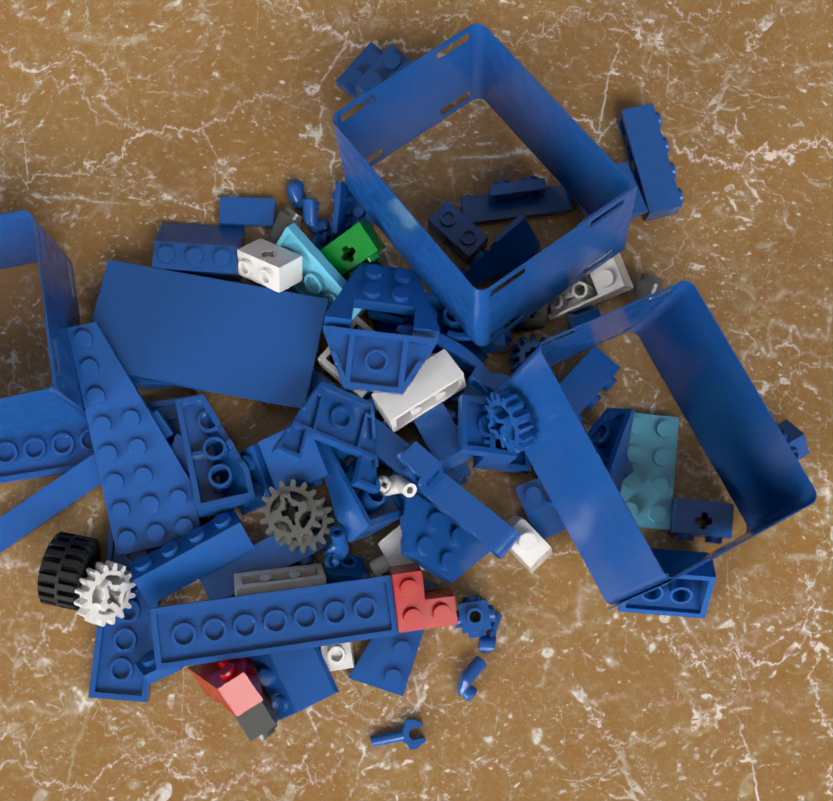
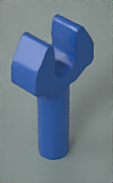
(400, 735)

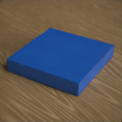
(308, 469)

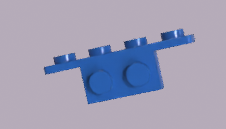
(510, 199)

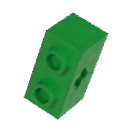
(364, 241)

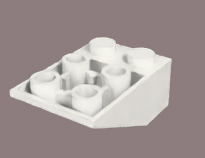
(598, 286)

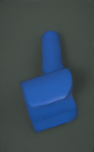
(488, 643)

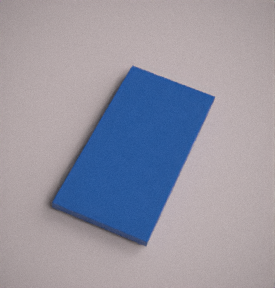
(211, 333)

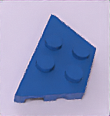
(377, 359)
(436, 541)

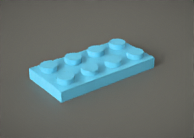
(318, 274)
(653, 458)

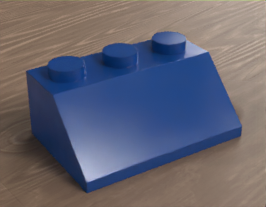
(199, 250)
(682, 597)
(294, 679)

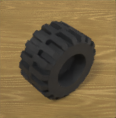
(62, 567)

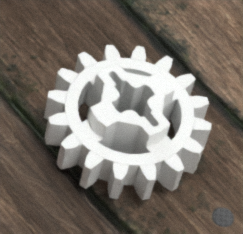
(104, 593)

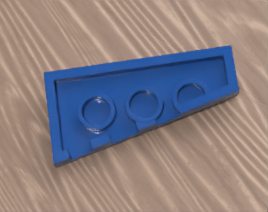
(390, 659)

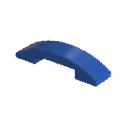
(479, 376)

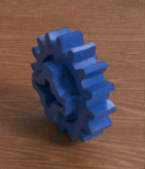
(509, 420)

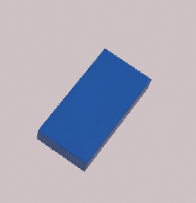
(247, 212)

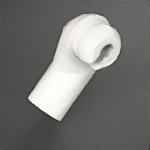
(395, 485)

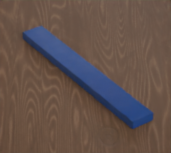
(56, 496)

